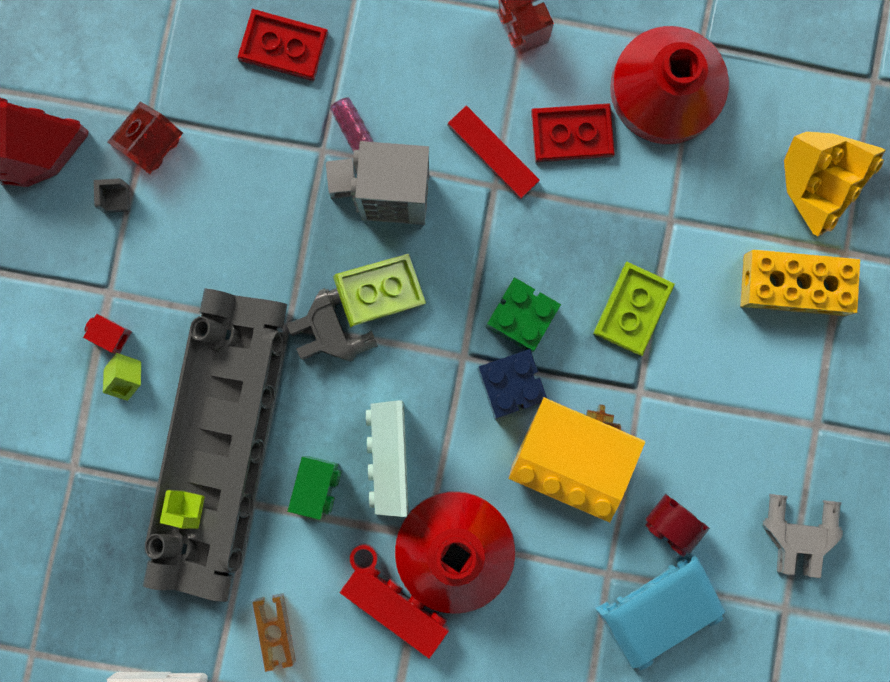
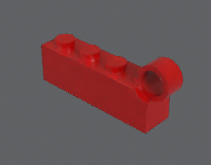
(393, 608)

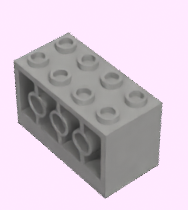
(391, 182)

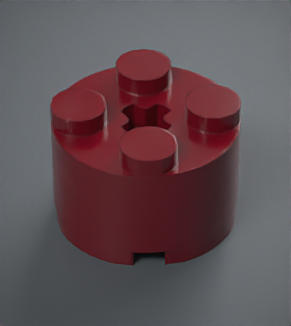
(676, 524)

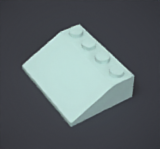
(389, 458)

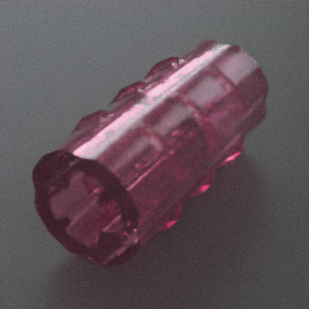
(350, 123)

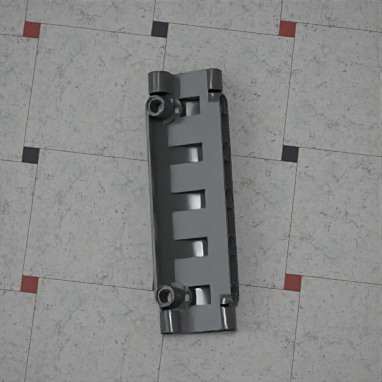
(217, 442)

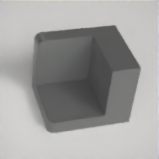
(111, 195)

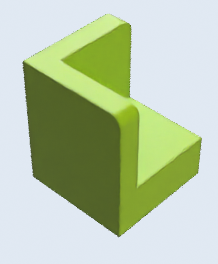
(122, 376)
(182, 509)

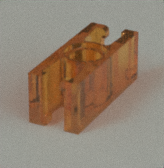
(266, 640)

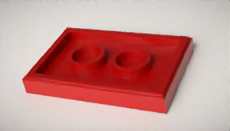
(282, 45)
(572, 132)

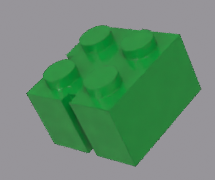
(523, 315)
(313, 487)

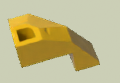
(827, 175)

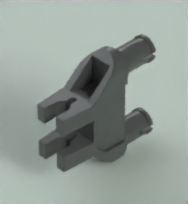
(328, 331)

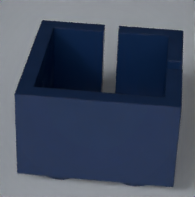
(511, 383)

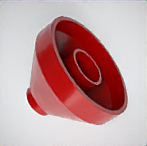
(657, 102)
(429, 534)

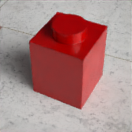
(106, 333)

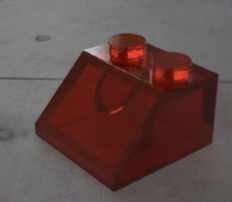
(145, 137)

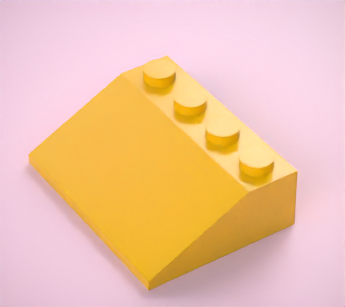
(576, 460)

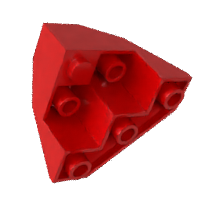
(35, 144)

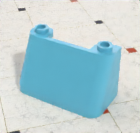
(662, 612)

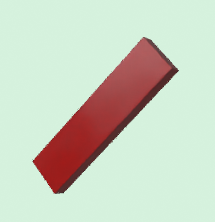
(493, 152)

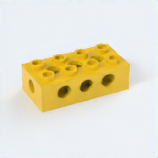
(812, 271)

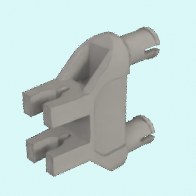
(805, 539)

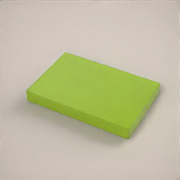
(379, 290)
(633, 309)

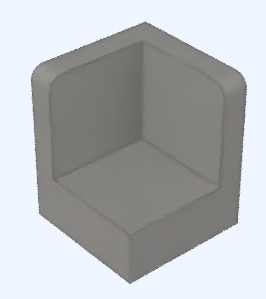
(339, 177)

